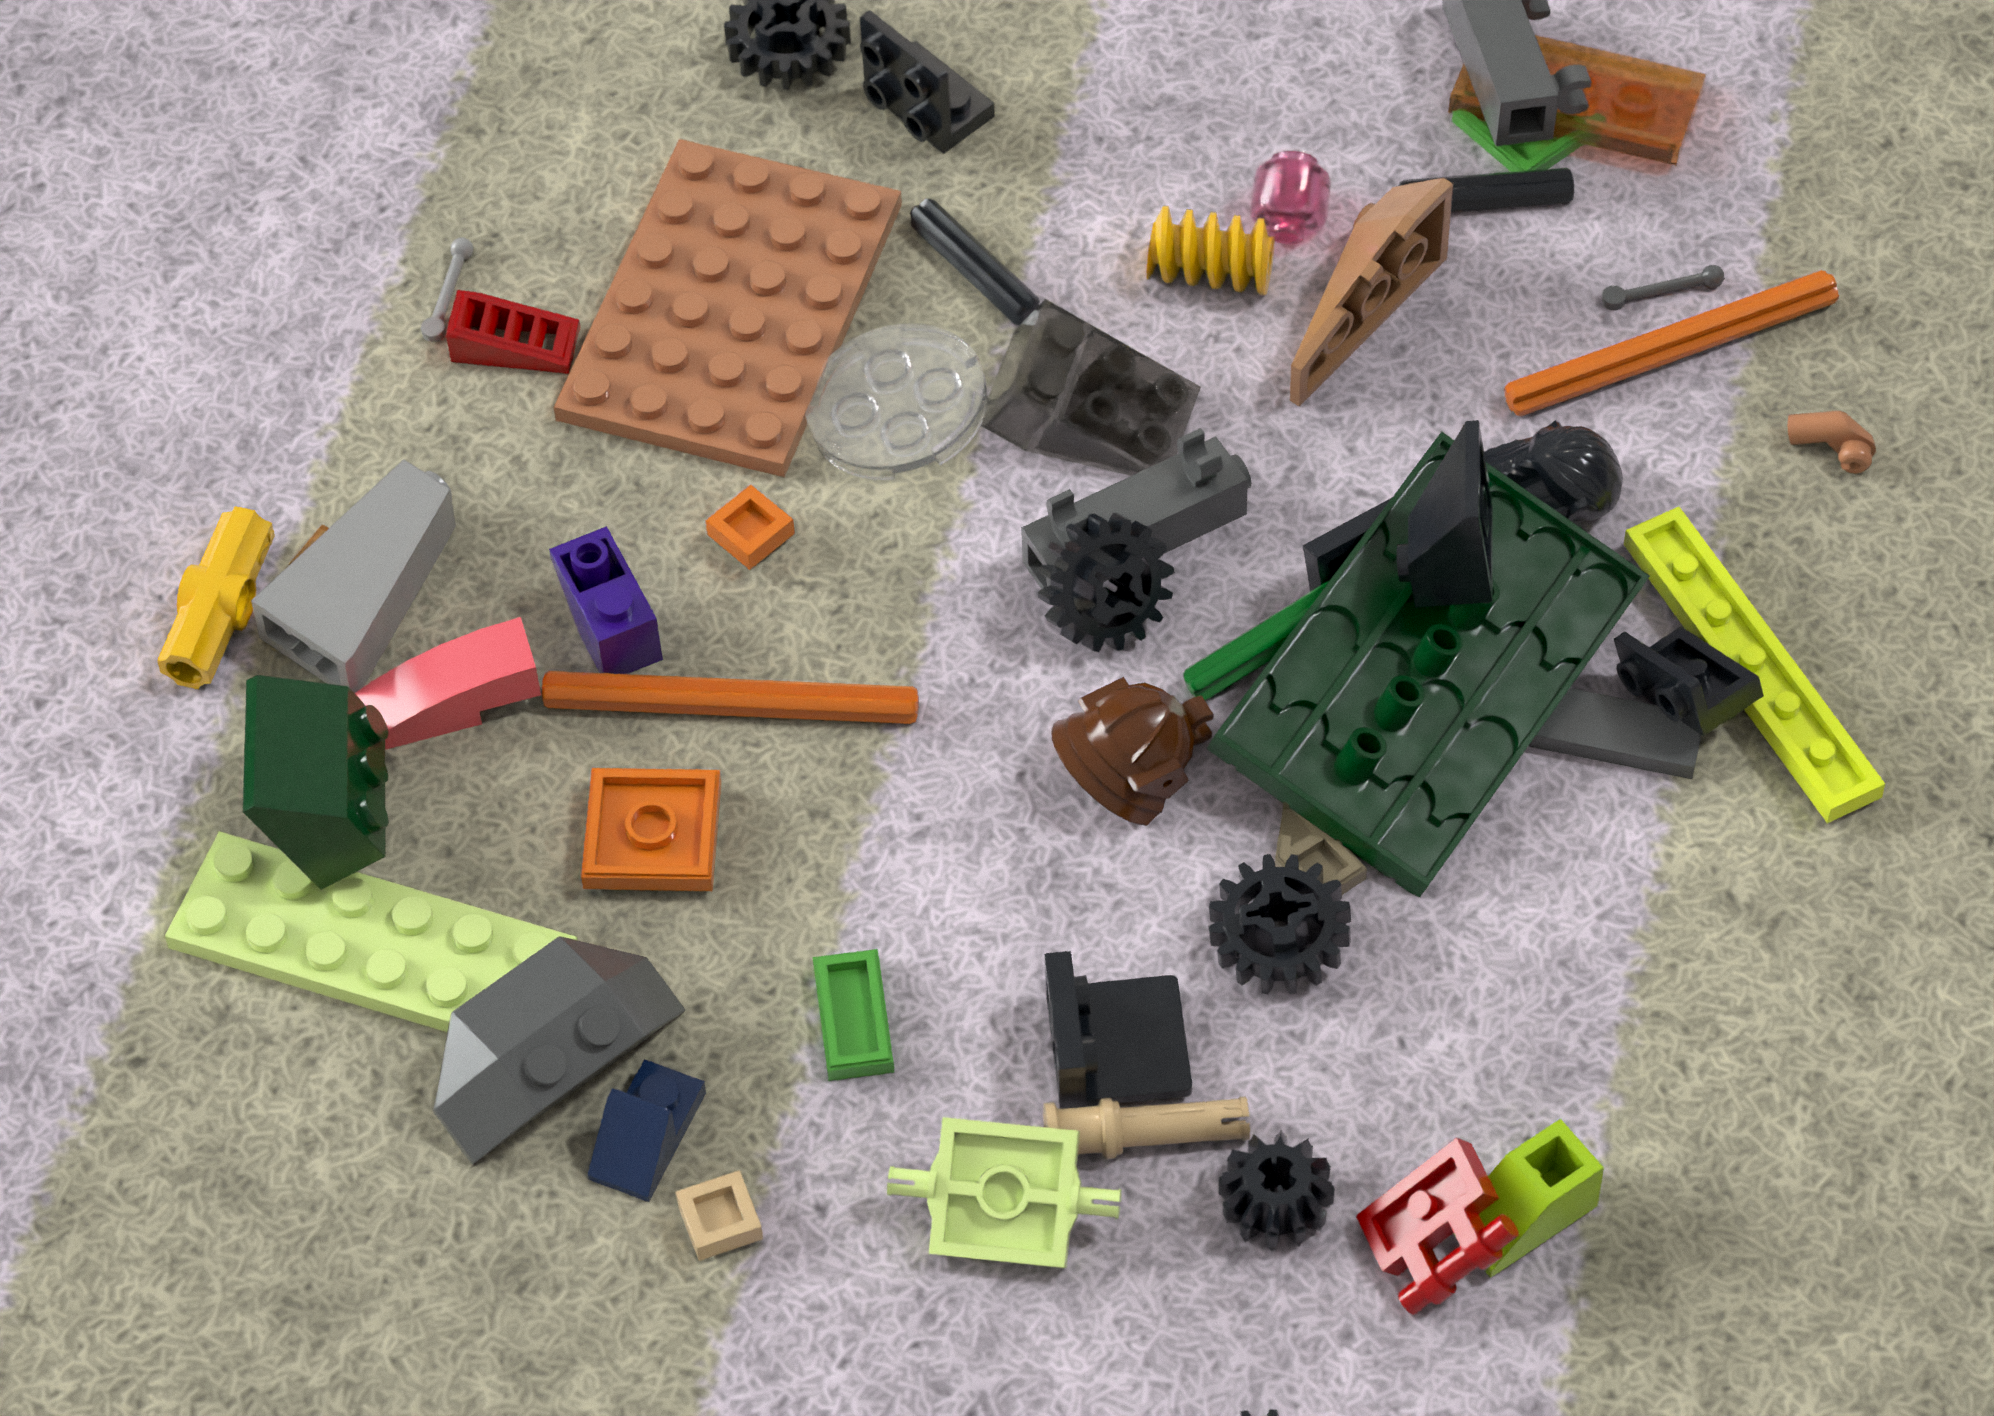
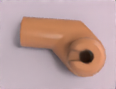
(1840, 432)

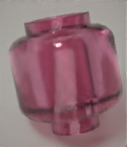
(1291, 196)

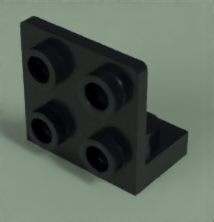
(919, 87)
(1115, 1037)

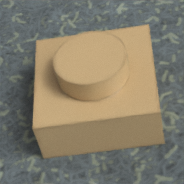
(719, 1215)

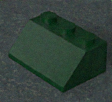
(316, 775)

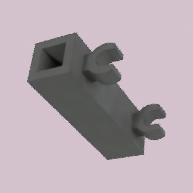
(1510, 70)
(1173, 498)

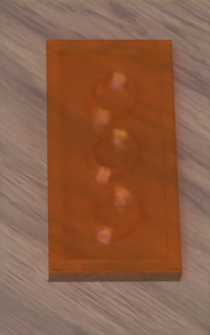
(1631, 102)

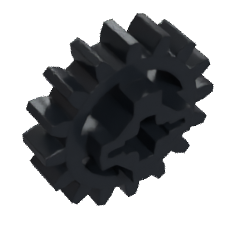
(787, 38)
(1080, 601)
(1279, 894)

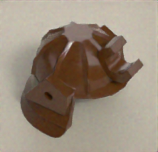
(1131, 746)

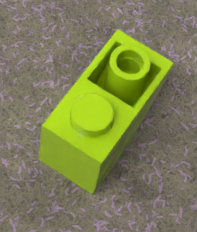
(1543, 1189)

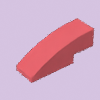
(453, 683)

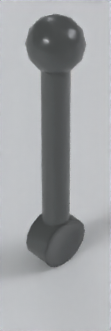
(1615, 297)

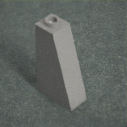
(358, 578)

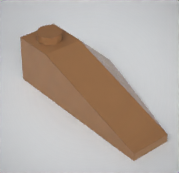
(1383, 263)

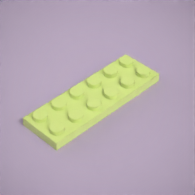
(350, 940)

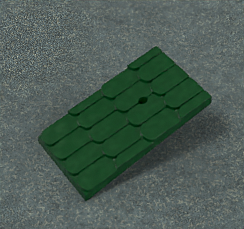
(1409, 717)

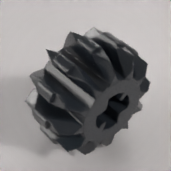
(1278, 1212)

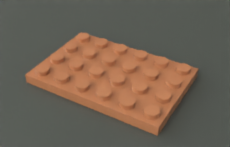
(728, 307)

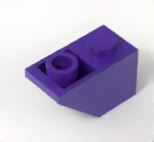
(607, 603)

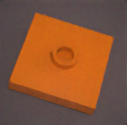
(651, 829)

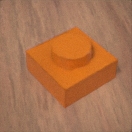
(750, 527)

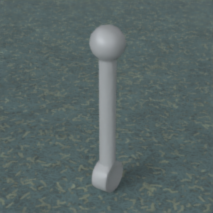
(433, 327)

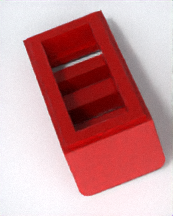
(490, 350)

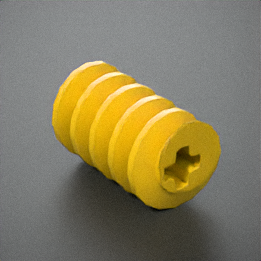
(1211, 250)

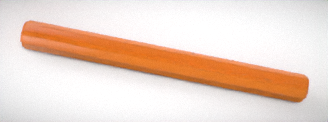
(1671, 343)
(730, 697)

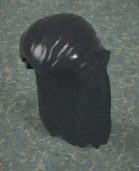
(1564, 468)

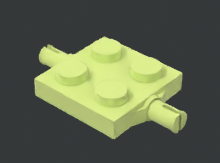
(1004, 1192)

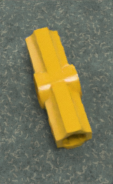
(216, 598)

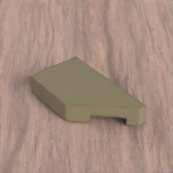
(1313, 846)

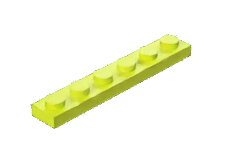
(1791, 711)

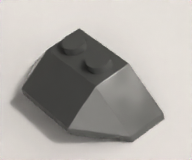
(544, 1037)

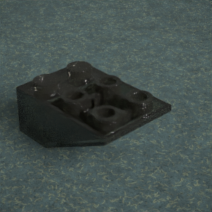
(1086, 396)

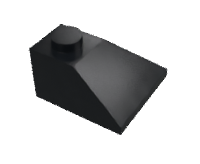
(1452, 530)

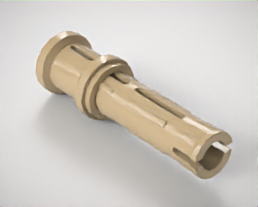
(1111, 1128)

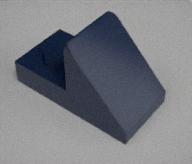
(644, 1129)

